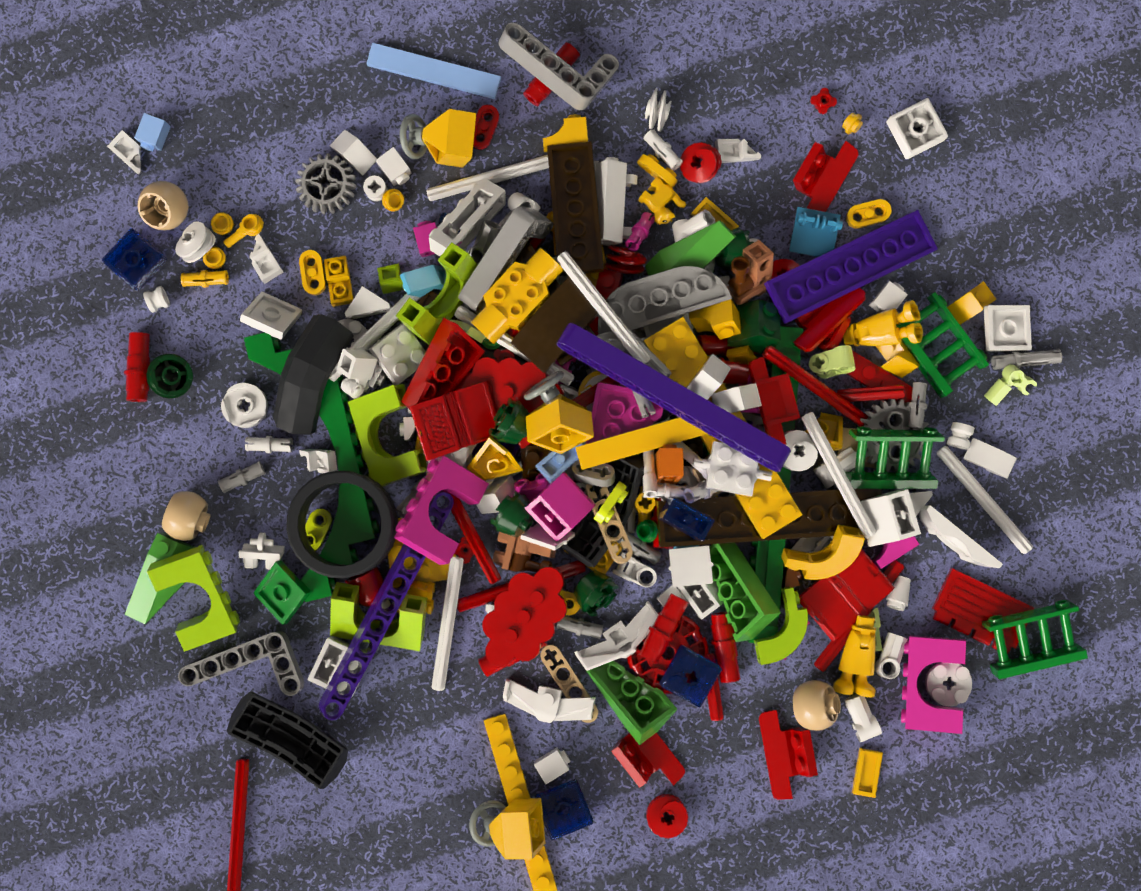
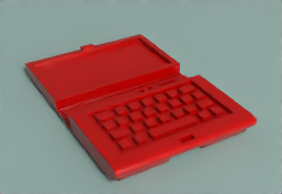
(454, 420)
(845, 595)

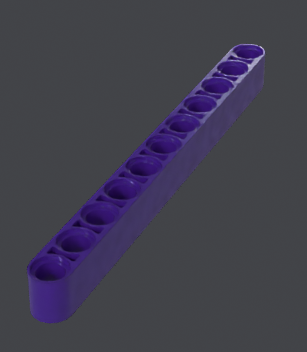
(674, 397)
(376, 611)

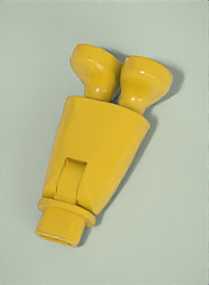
(882, 328)
(858, 659)

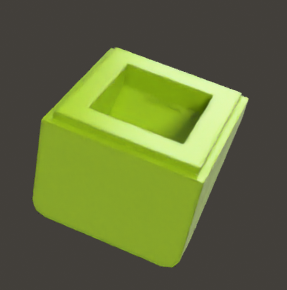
(390, 278)

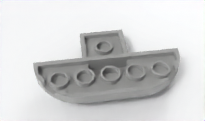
(665, 298)

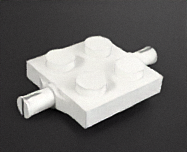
(730, 470)

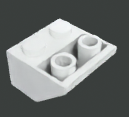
(891, 517)
(702, 598)
(328, 661)

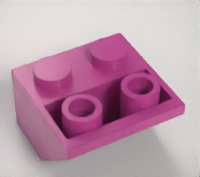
(560, 506)

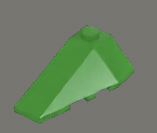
(694, 250)
(145, 600)
(635, 703)

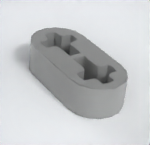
(593, 474)

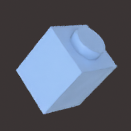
(152, 132)

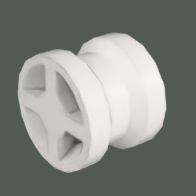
(376, 192)
(156, 299)

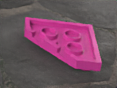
(618, 412)

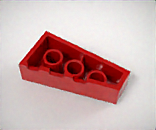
(444, 364)

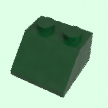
(758, 326)

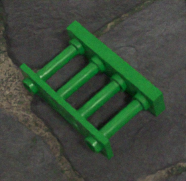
(929, 366)
(900, 478)
(1049, 656)

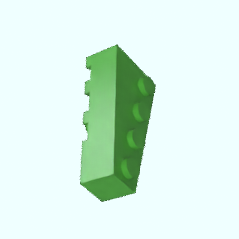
(743, 594)

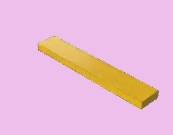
(636, 442)

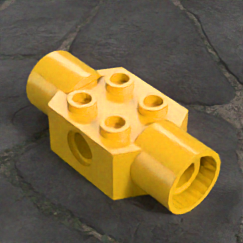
(517, 295)

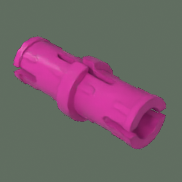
(640, 231)

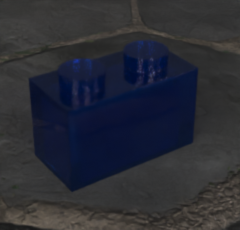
(686, 519)

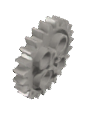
(902, 422)

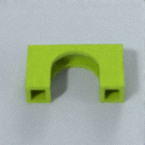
(426, 320)
(367, 415)
(196, 568)
(404, 632)

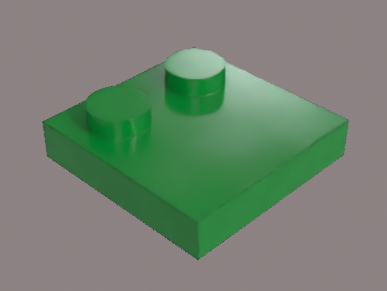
(281, 592)

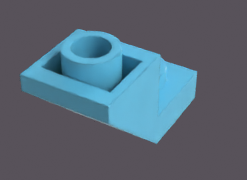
(423, 280)

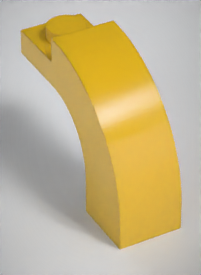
(830, 560)

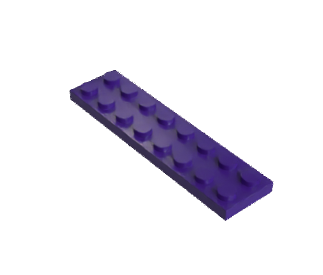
(850, 266)

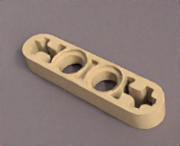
(615, 520)
(572, 681)

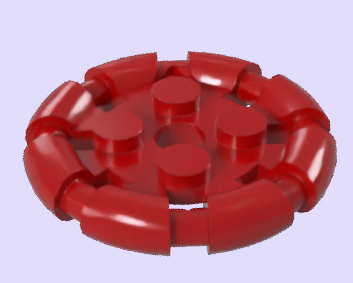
(686, 628)

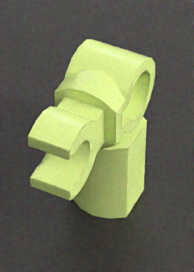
(1010, 376)

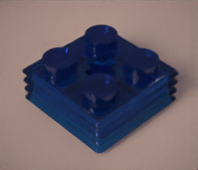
(121, 263)
(685, 662)
(578, 814)

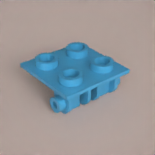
(814, 232)

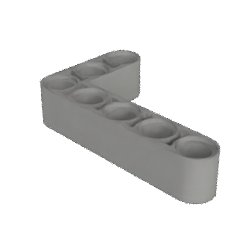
(554, 71)
(503, 252)
(245, 657)

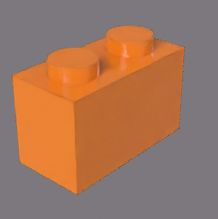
(669, 464)

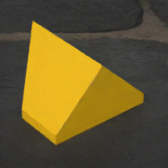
(833, 429)
(493, 461)

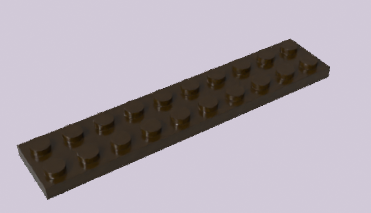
(819, 518)

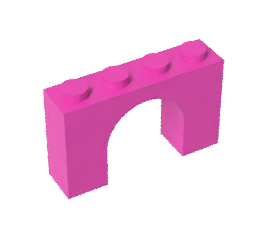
(416, 526)
(918, 712)

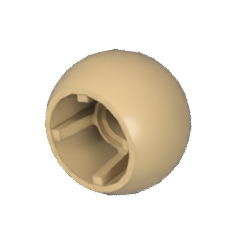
(162, 205)
(185, 516)
(816, 705)

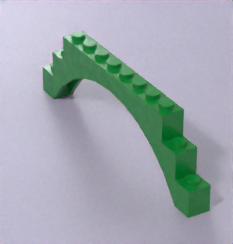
(354, 511)

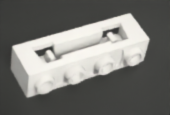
(466, 219)

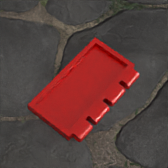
(973, 602)

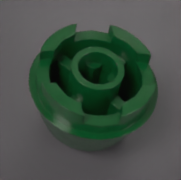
(734, 248)
(169, 376)
(510, 423)
(512, 515)
(595, 591)

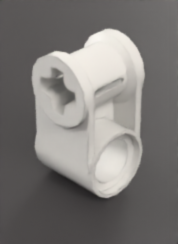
(633, 571)

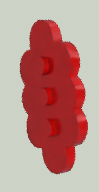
(507, 380)
(524, 616)

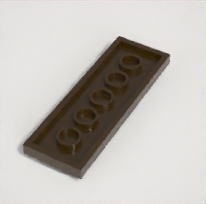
(575, 205)

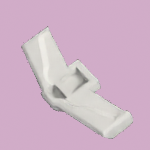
(620, 640)
(547, 703)

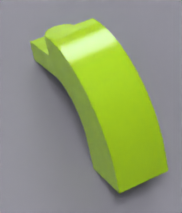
(790, 635)

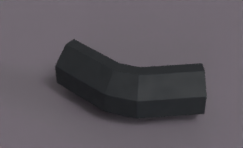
(307, 374)
(589, 544)
(288, 738)

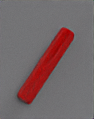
(872, 393)
(714, 696)

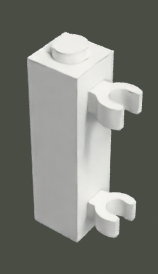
(610, 189)

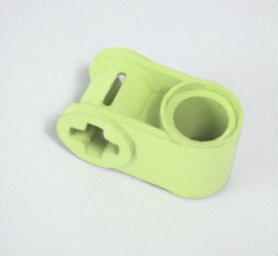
(833, 362)

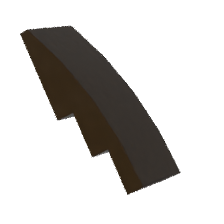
(540, 334)

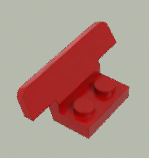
(823, 175)
(826, 319)
(776, 399)
(786, 754)
(647, 758)

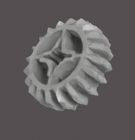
(326, 165)

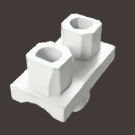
(261, 549)

